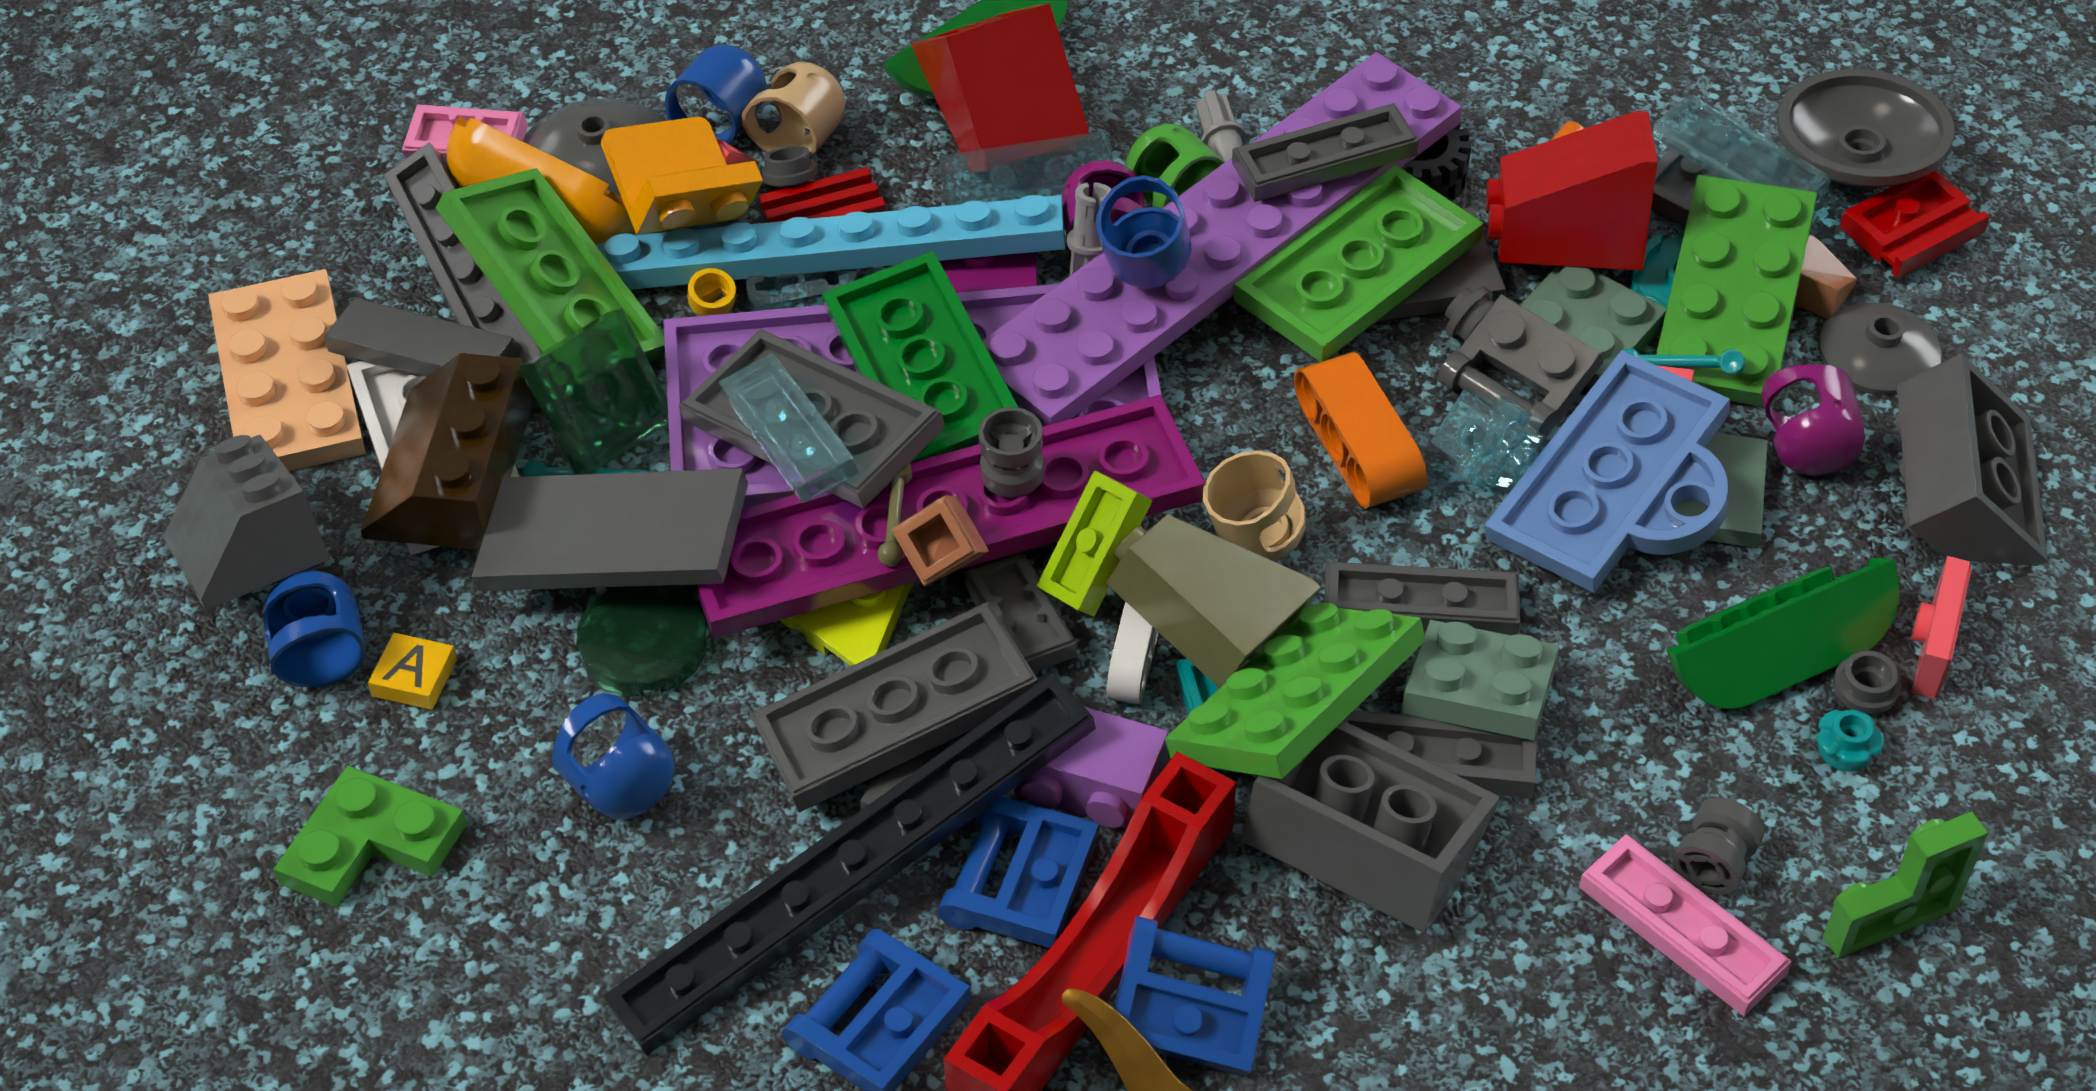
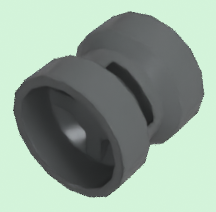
(1011, 452)
(1720, 842)

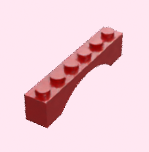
(1169, 841)

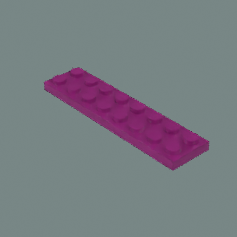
(825, 550)

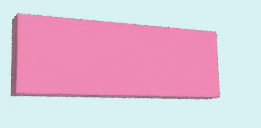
(1685, 925)

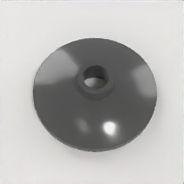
(1878, 346)

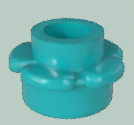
(1844, 751)

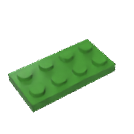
(542, 259)
(1358, 263)
(1738, 280)
(1296, 690)

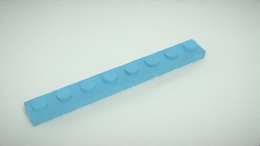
(839, 241)

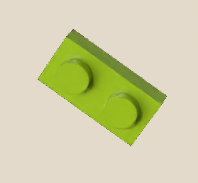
(1087, 545)

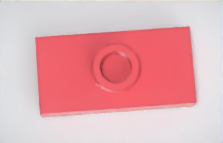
(1938, 627)

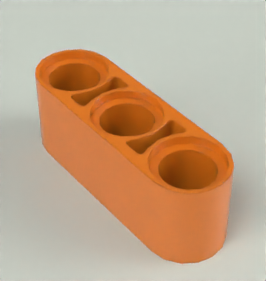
(1360, 430)

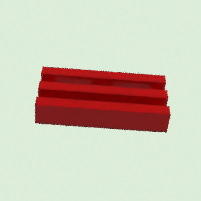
(823, 197)

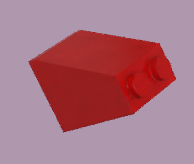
(1003, 80)
(1577, 198)

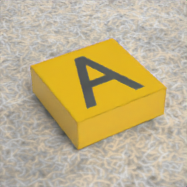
(412, 671)

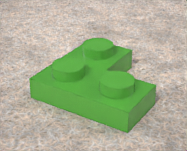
(366, 819)
(1924, 888)

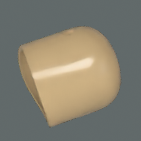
(805, 99)
(1255, 505)

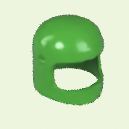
(1174, 157)

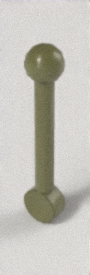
(890, 552)

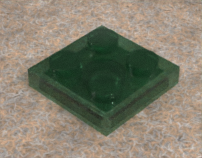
(598, 392)

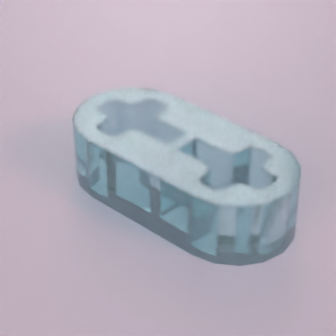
(793, 288)

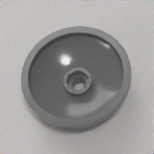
(1866, 127)
(577, 130)

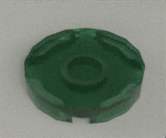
(641, 639)

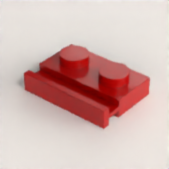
(1914, 222)

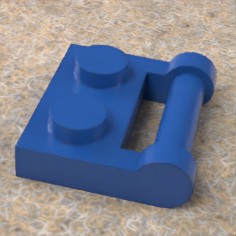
(1040, 878)
(1188, 1018)
(892, 1027)

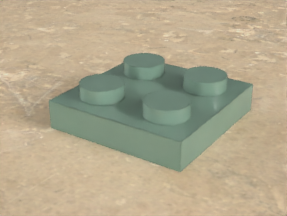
(1596, 312)
(1481, 679)

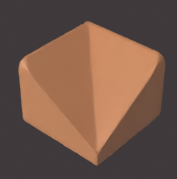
(1823, 281)
(940, 539)

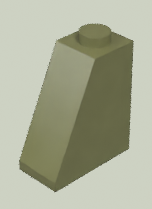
(1207, 594)

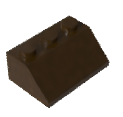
(451, 454)

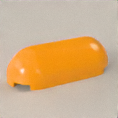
(485, 153)

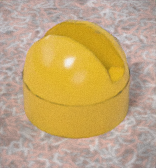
(706, 287)

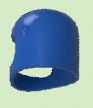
(726, 78)
(1148, 243)
(313, 630)
(629, 775)

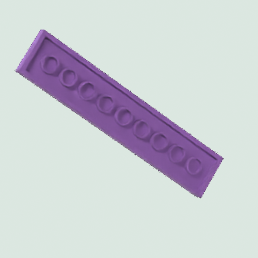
(1101, 330)

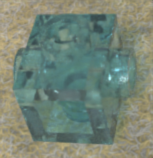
(1488, 439)

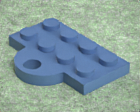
(1618, 475)

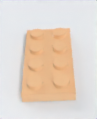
(281, 372)

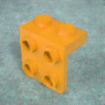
(677, 175)

